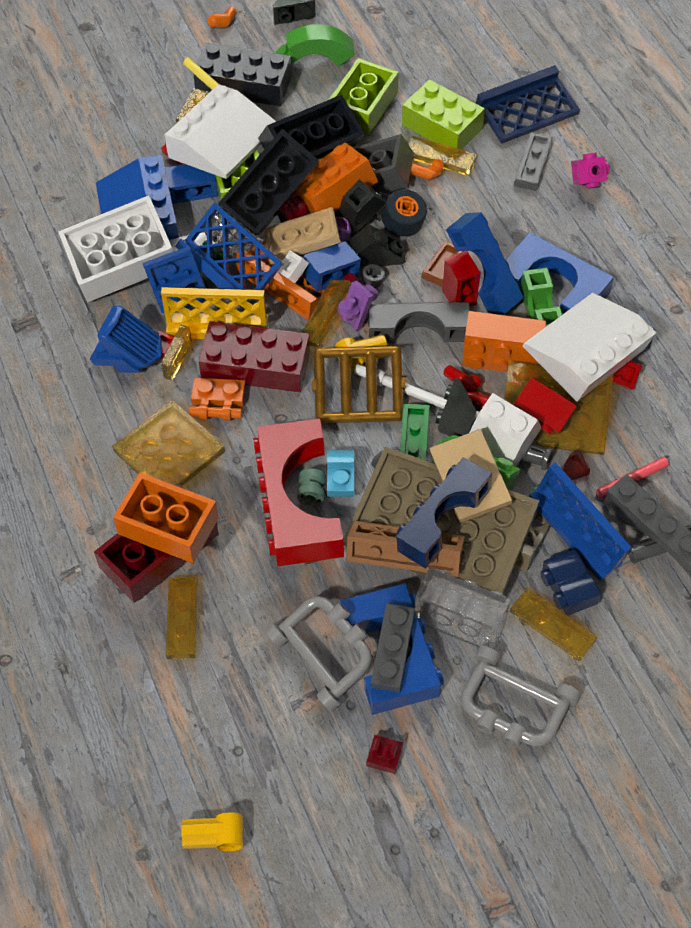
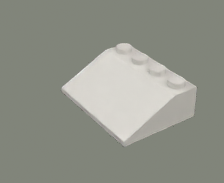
(218, 132)
(113, 246)
(589, 344)

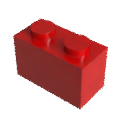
(461, 279)
(545, 406)

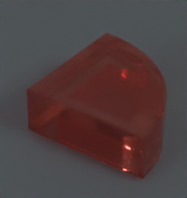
(576, 465)

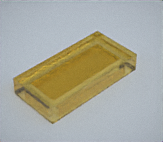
(176, 352)

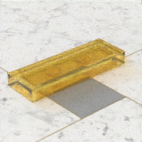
(453, 158)
(326, 311)
(181, 618)
(553, 624)

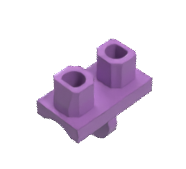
(357, 304)

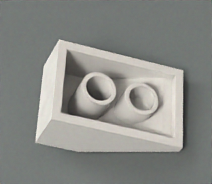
(506, 429)

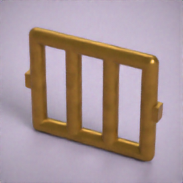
(372, 413)

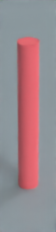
(637, 475)

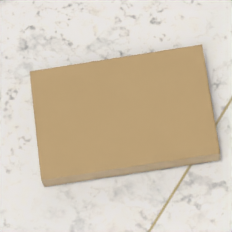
(303, 234)
(474, 448)

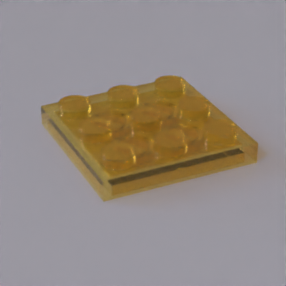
(169, 446)

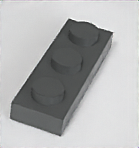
(392, 648)

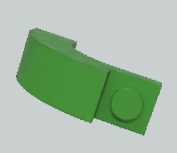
(318, 40)

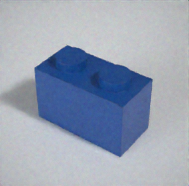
(190, 183)
(330, 264)

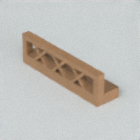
(379, 549)

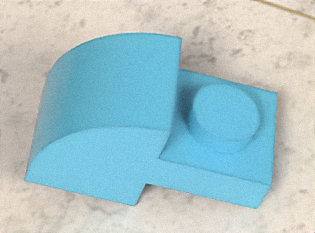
(340, 473)

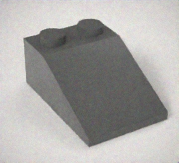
(390, 161)

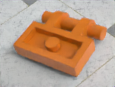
(217, 393)

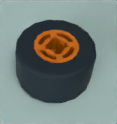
(404, 212)

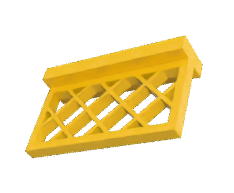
(199, 321)

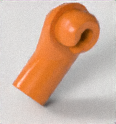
(222, 20)
(428, 172)

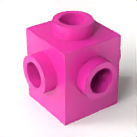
(590, 170)

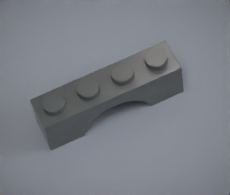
(445, 319)

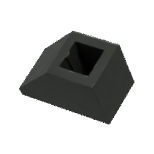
(293, 10)
(359, 205)
(377, 247)
(458, 412)

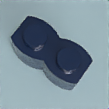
(570, 582)

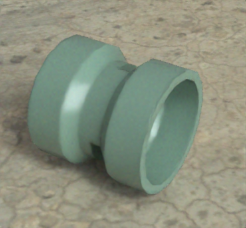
(311, 486)

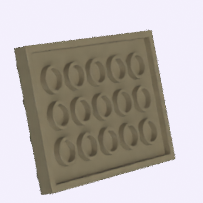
(491, 539)

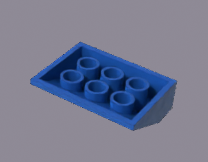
(137, 180)

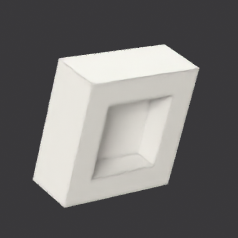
(293, 266)

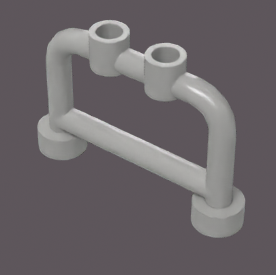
(354, 635)
(489, 720)

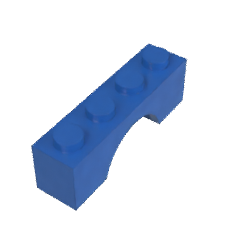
(499, 288)

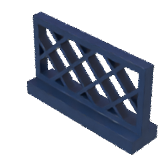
(515, 91)

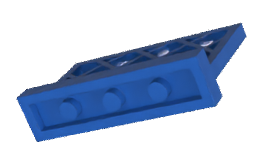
(213, 269)
(579, 532)

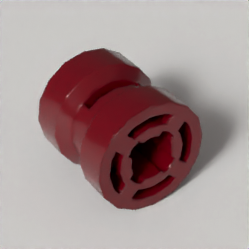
(292, 210)

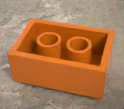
(335, 178)
(496, 339)
(166, 517)

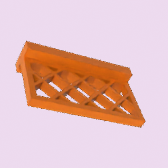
(281, 288)

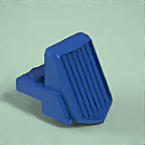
(174, 271)
(126, 343)

